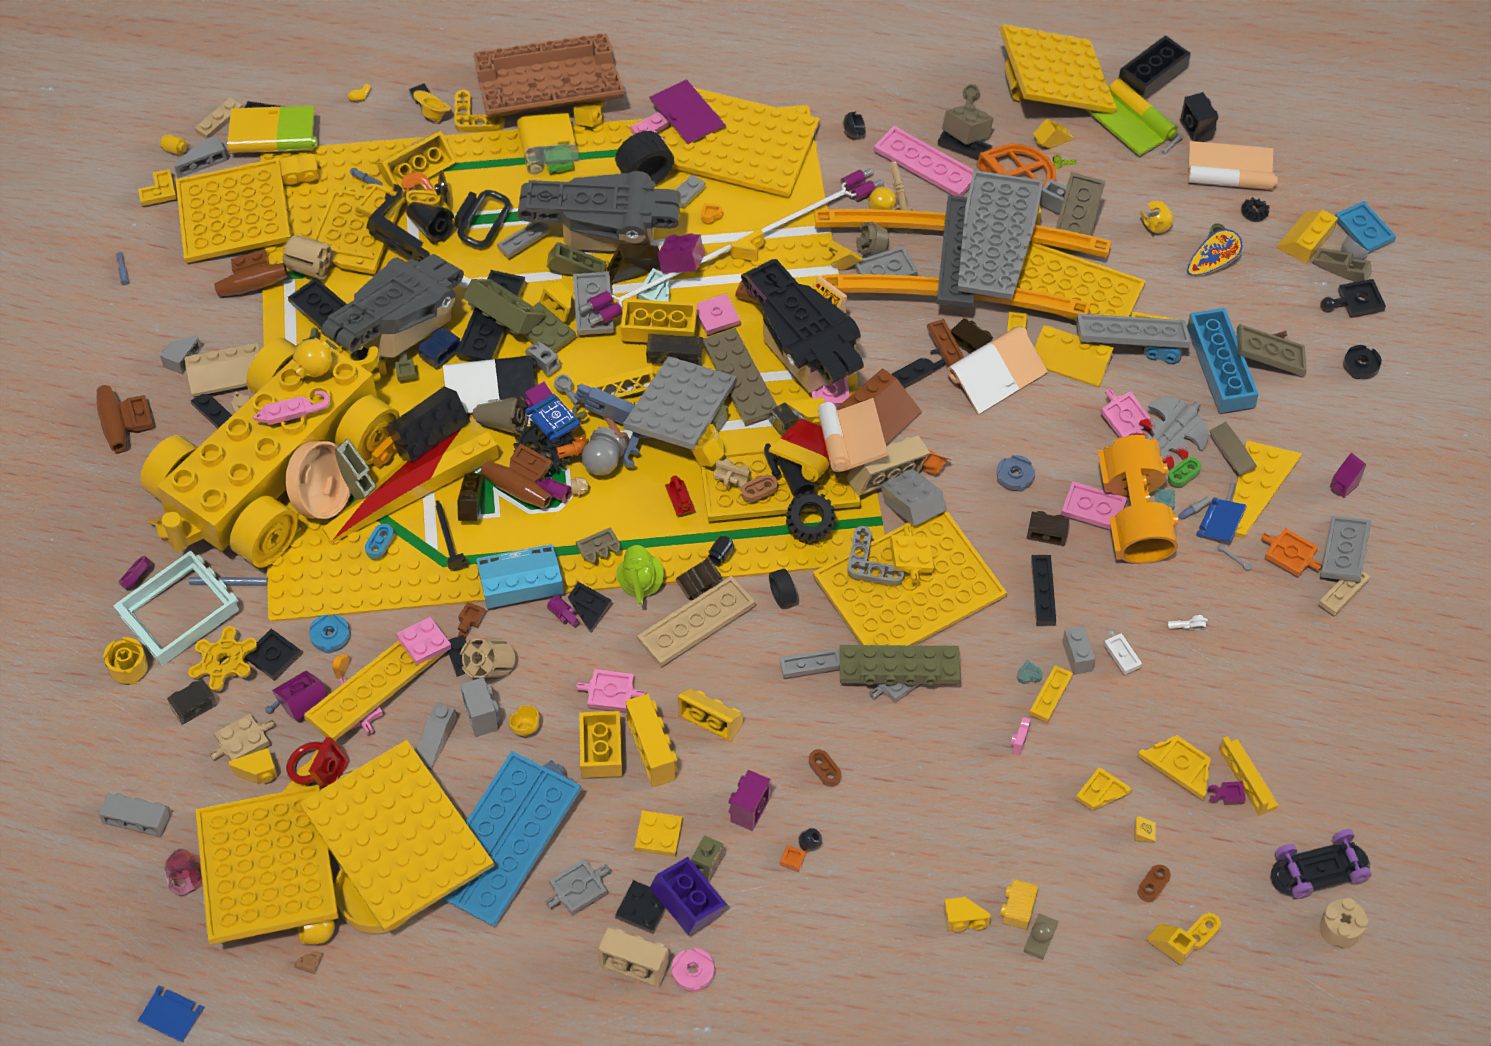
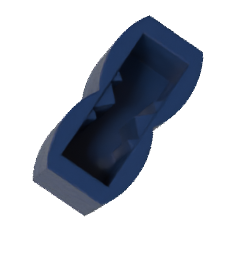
(439, 347)

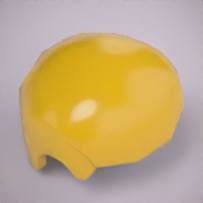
(882, 199)
(524, 721)

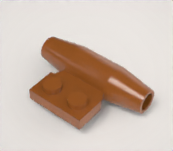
(250, 274)
(117, 417)
(521, 476)

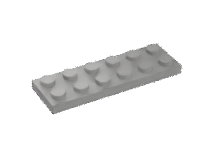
(1133, 330)

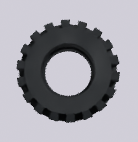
(812, 501)

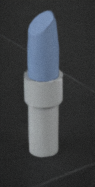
(1195, 507)

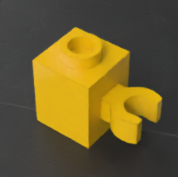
(588, 115)

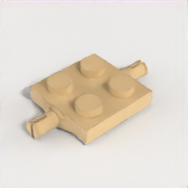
(241, 738)

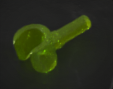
(1058, 162)

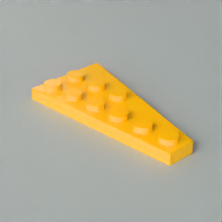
(1261, 484)

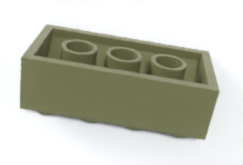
(503, 306)

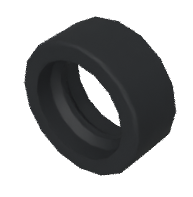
(782, 587)

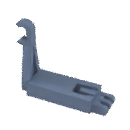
(612, 408)

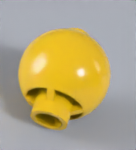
(312, 358)

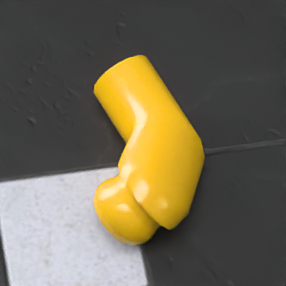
(359, 95)

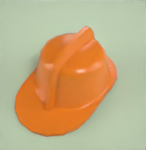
(934, 463)

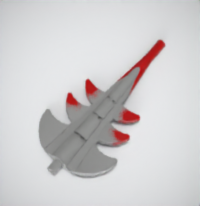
(1179, 423)

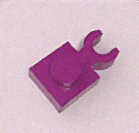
(1230, 793)

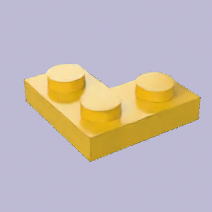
(161, 191)

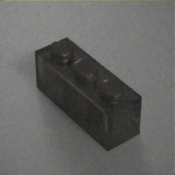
(680, 347)

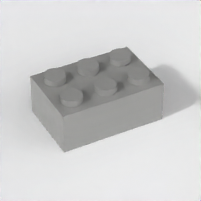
(913, 497)

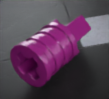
(555, 489)
(562, 610)

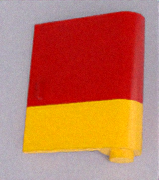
(805, 446)

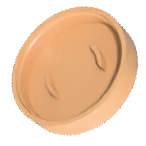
(316, 481)

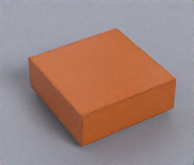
(792, 858)

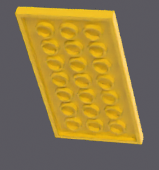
(1075, 278)
(727, 502)

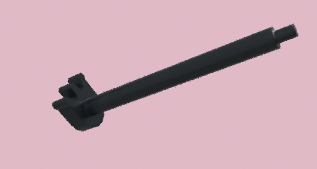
(455, 561)

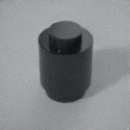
(721, 550)

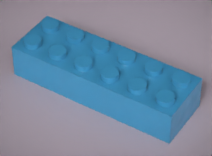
(1223, 367)

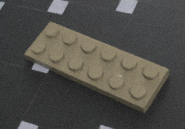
(750, 392)

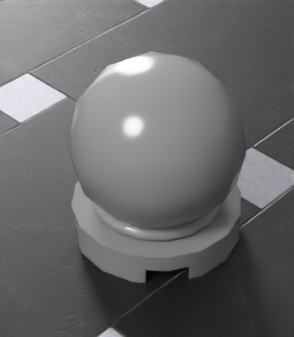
(603, 451)

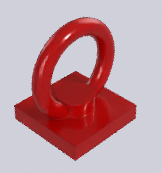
(326, 767)

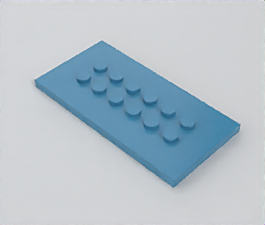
(513, 827)

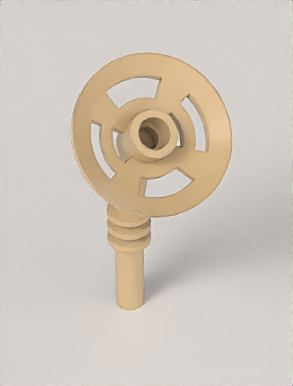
(901, 196)

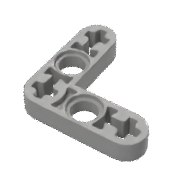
(862, 563)

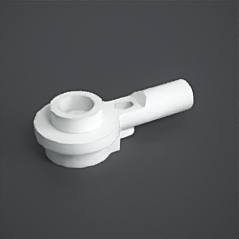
(1196, 623)

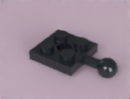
(1354, 305)

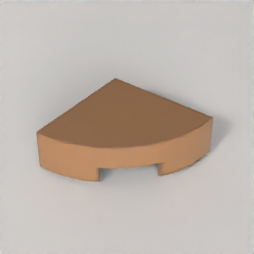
(309, 962)

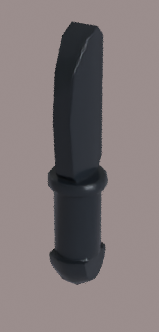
(772, 462)

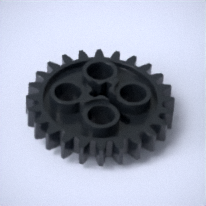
(542, 445)

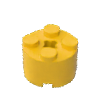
(125, 660)

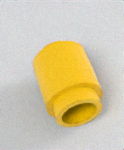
(173, 144)

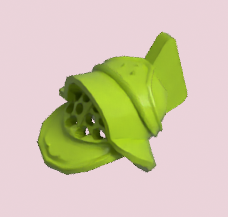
(640, 573)

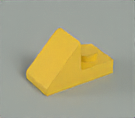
(747, 246)
(843, 256)

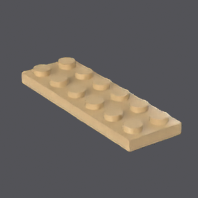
(696, 621)

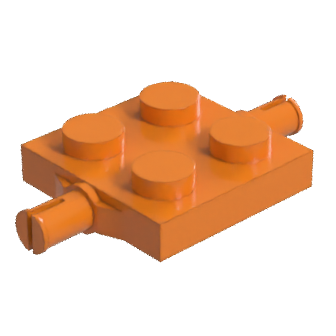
(1291, 552)

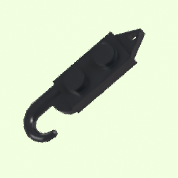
(918, 370)

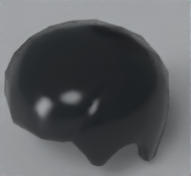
(854, 125)

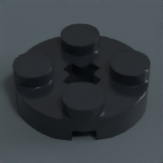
(1360, 370)

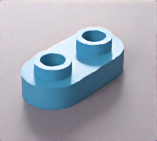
(1167, 354)
(377, 542)

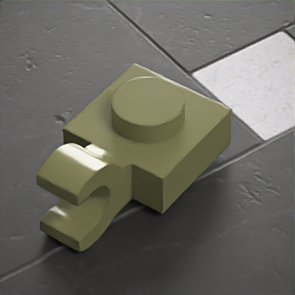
(405, 368)

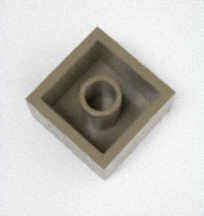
(967, 123)

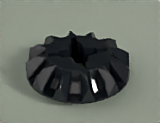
(1251, 213)

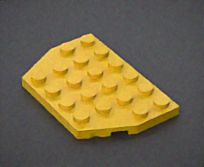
(347, 231)

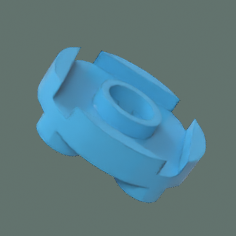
(333, 642)

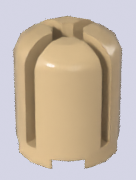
(308, 256)
(487, 658)

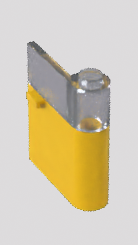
(547, 140)

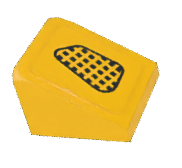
(1144, 830)

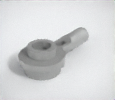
(563, 384)

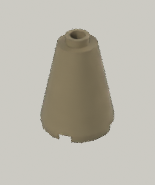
(502, 414)

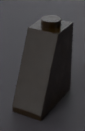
(633, 261)

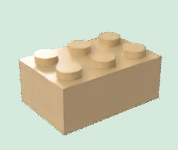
(633, 957)

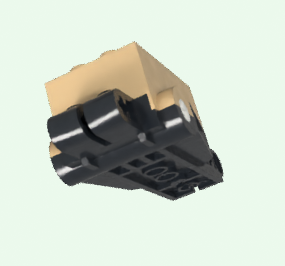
(804, 327)

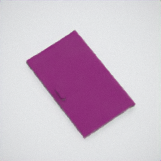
(689, 110)

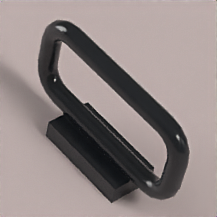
(469, 209)

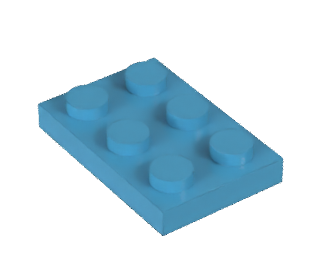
(1365, 227)

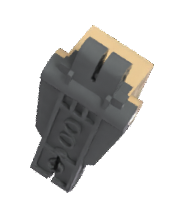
(602, 209)
(397, 306)

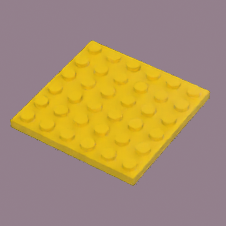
(1057, 69)
(232, 210)

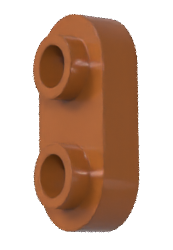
(826, 768)
(1155, 882)

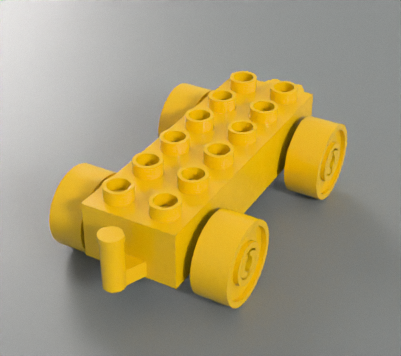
(233, 478)

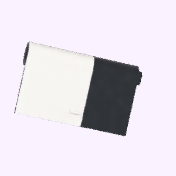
(490, 379)

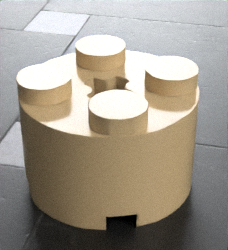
(1343, 923)

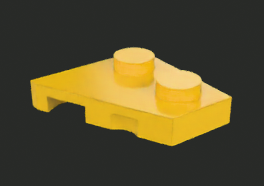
(1102, 790)

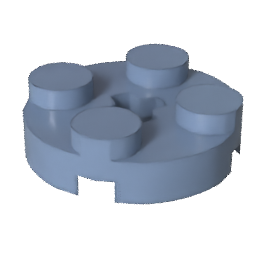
(1012, 481)

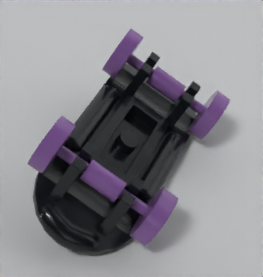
(1321, 867)

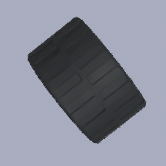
(645, 153)

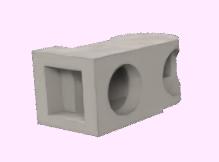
(544, 357)

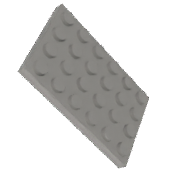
(680, 403)

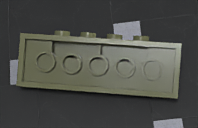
(899, 664)

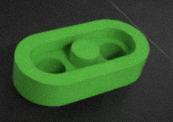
(1183, 473)

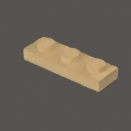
(216, 119)
(1342, 593)

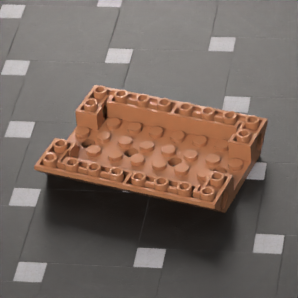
(547, 75)

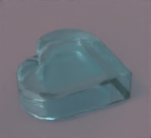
(1029, 673)

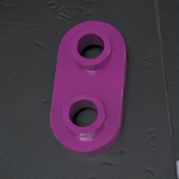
(140, 567)

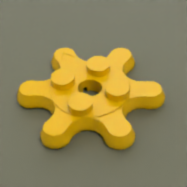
(214, 652)

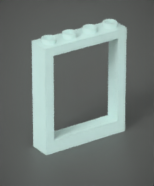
(157, 585)

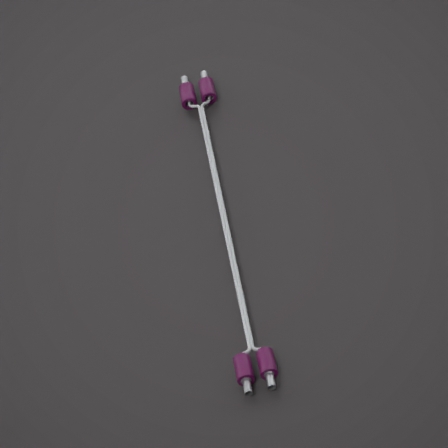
(615, 310)

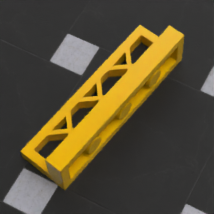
(621, 378)
(1246, 772)

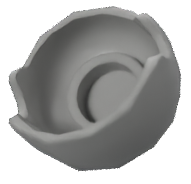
(1351, 246)

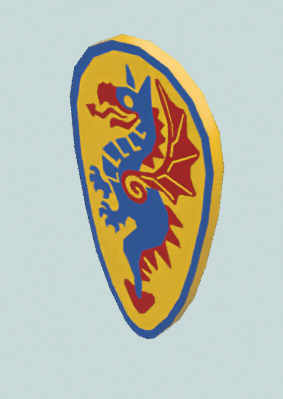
(1215, 252)

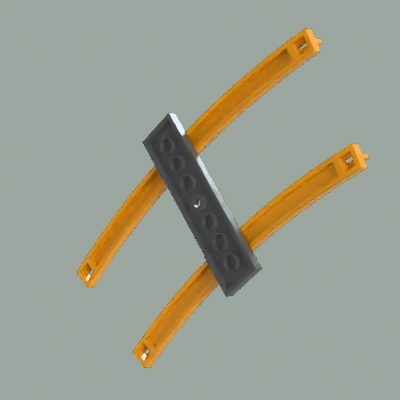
(947, 284)

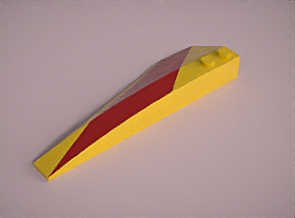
(409, 481)

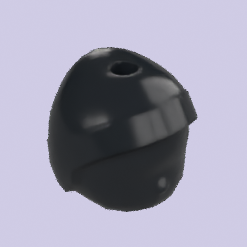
(809, 839)

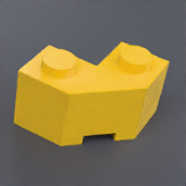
(709, 448)

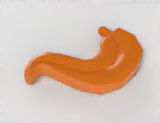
(415, 179)

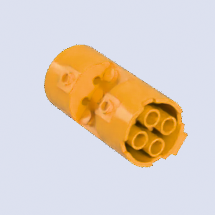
(1145, 528)

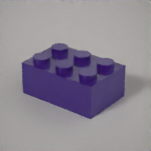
(687, 896)

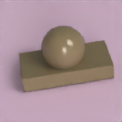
(1040, 936)

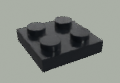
(273, 654)
(641, 908)

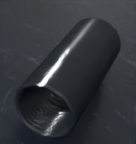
(794, 478)

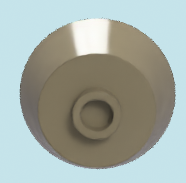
(872, 240)

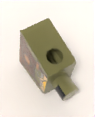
(709, 856)

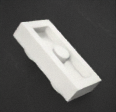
(1122, 654)

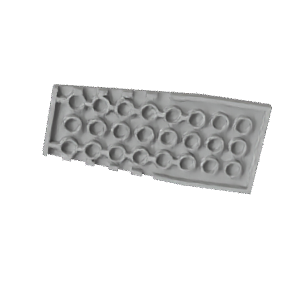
(997, 232)

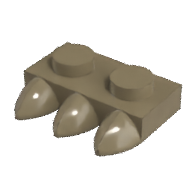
(598, 545)

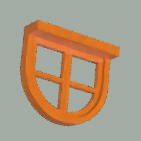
(988, 163)

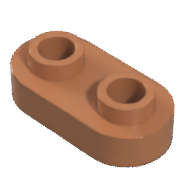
(758, 488)

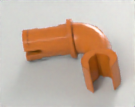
(572, 449)

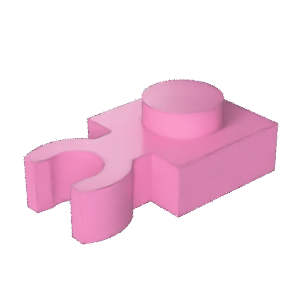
(1019, 738)

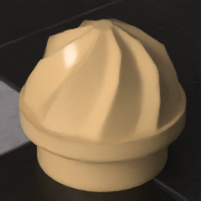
(578, 486)

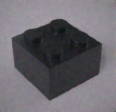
(1199, 117)

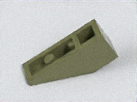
(572, 261)

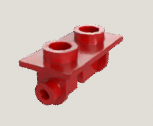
(679, 496)

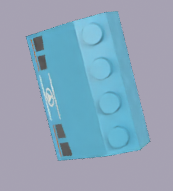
(520, 576)

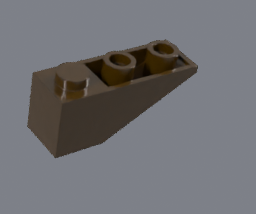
(470, 497)

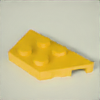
(1180, 763)

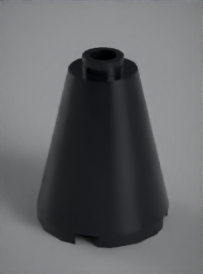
(431, 220)

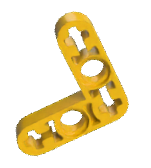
(467, 118)

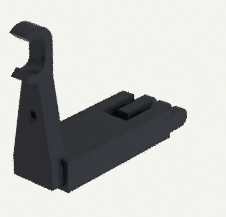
(393, 235)

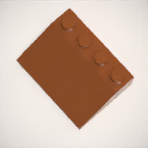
(892, 402)

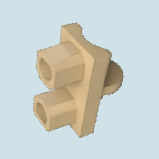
(731, 474)

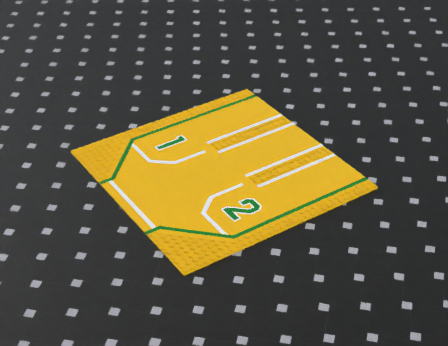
(413, 573)

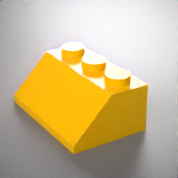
(1308, 234)
(709, 714)

